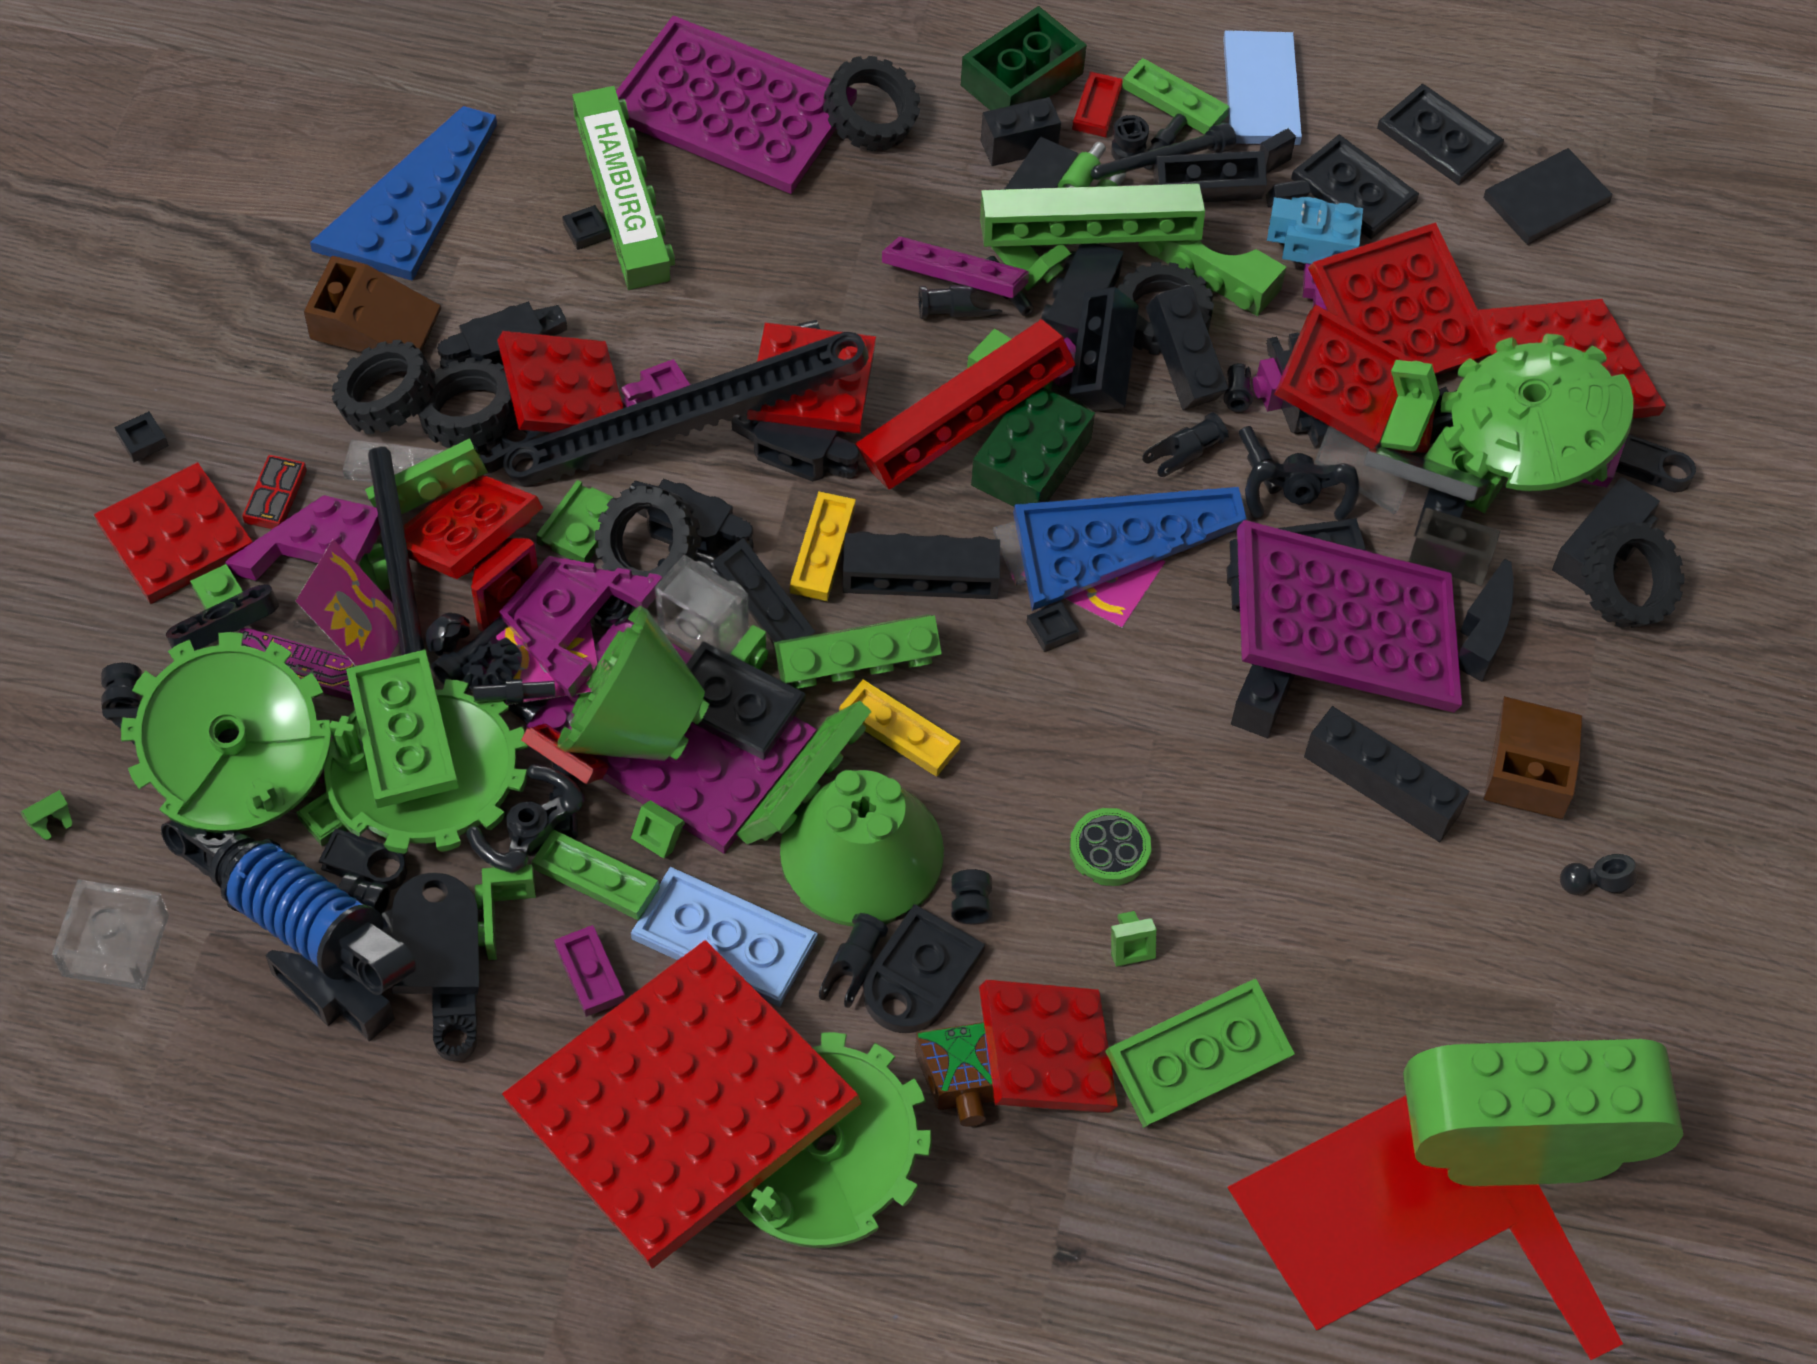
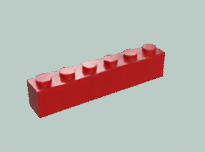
(965, 404)

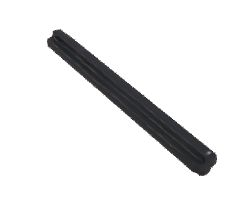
(395, 550)

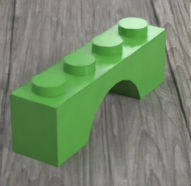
(1245, 279)

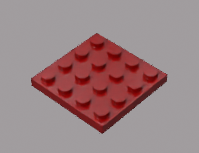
(1405, 296)
(1582, 326)

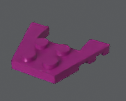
(309, 535)
(560, 603)

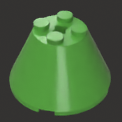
(638, 698)
(862, 849)

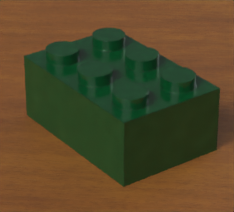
(1023, 62)
(1032, 449)

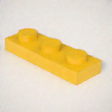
(822, 546)
(904, 729)

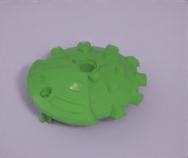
(1539, 414)
(217, 689)
(483, 763)
(837, 1192)

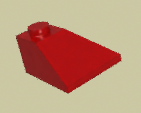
(500, 577)

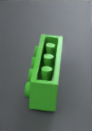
(858, 648)

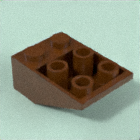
(362, 307)
(1534, 758)

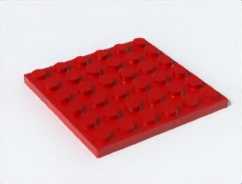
(680, 1102)

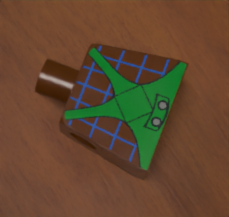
(957, 1069)

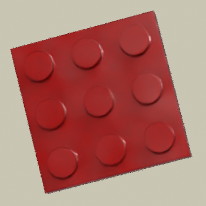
(1341, 377)
(558, 380)
(831, 407)
(468, 524)
(173, 532)
(1047, 1046)

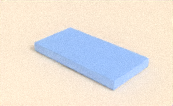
(1261, 85)
(752, 940)

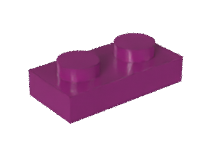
(589, 970)

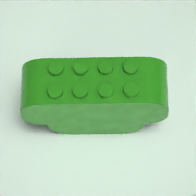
(1541, 1109)

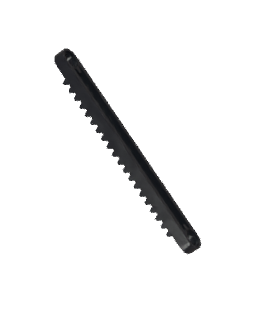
(686, 409)

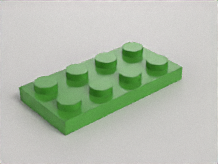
(402, 729)
(801, 778)
(1199, 1052)

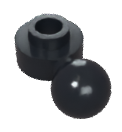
(1610, 873)

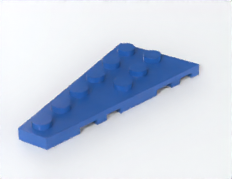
(406, 208)
(1096, 539)

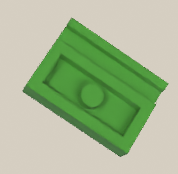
(574, 522)

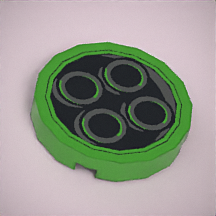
(1110, 846)

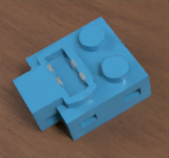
(1314, 228)

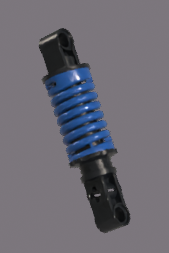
(296, 905)

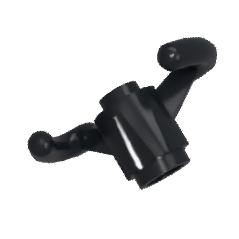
(1302, 482)
(530, 822)

